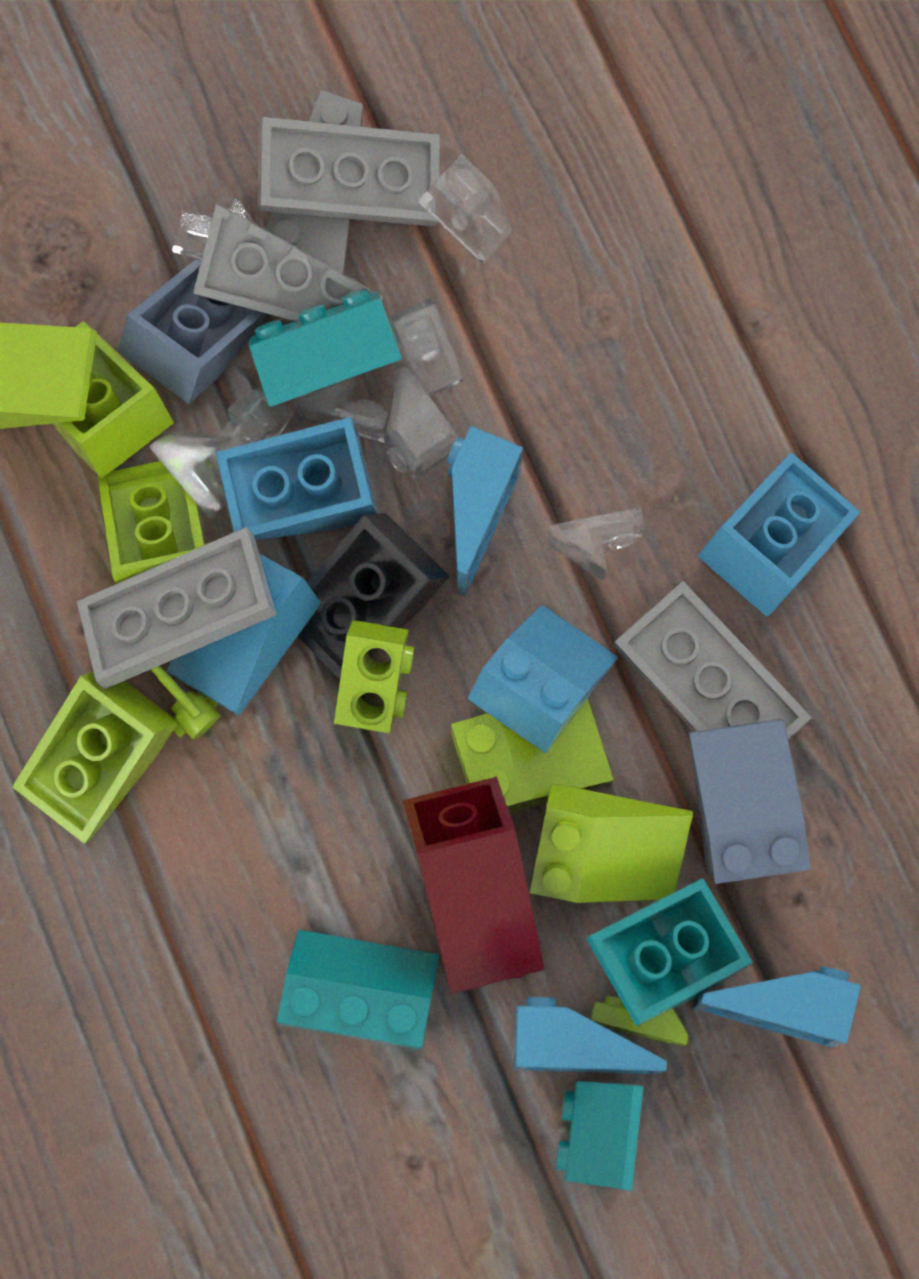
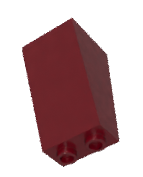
(474, 884)

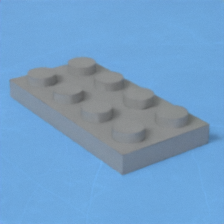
(346, 171)
(175, 608)
(705, 667)

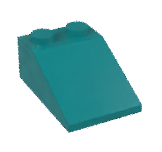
(669, 952)
(601, 1134)

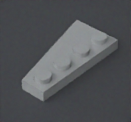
(318, 235)
(265, 272)

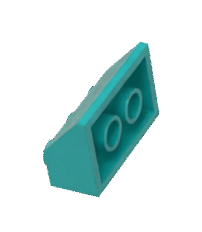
(323, 347)
(358, 989)

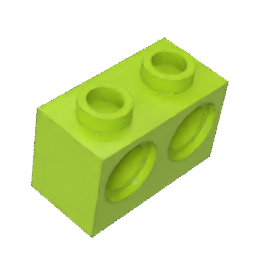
(364, 675)

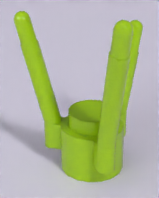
(193, 712)

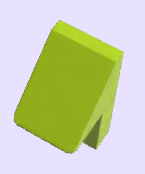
(663, 1028)

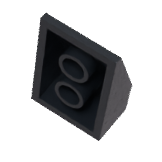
(368, 578)

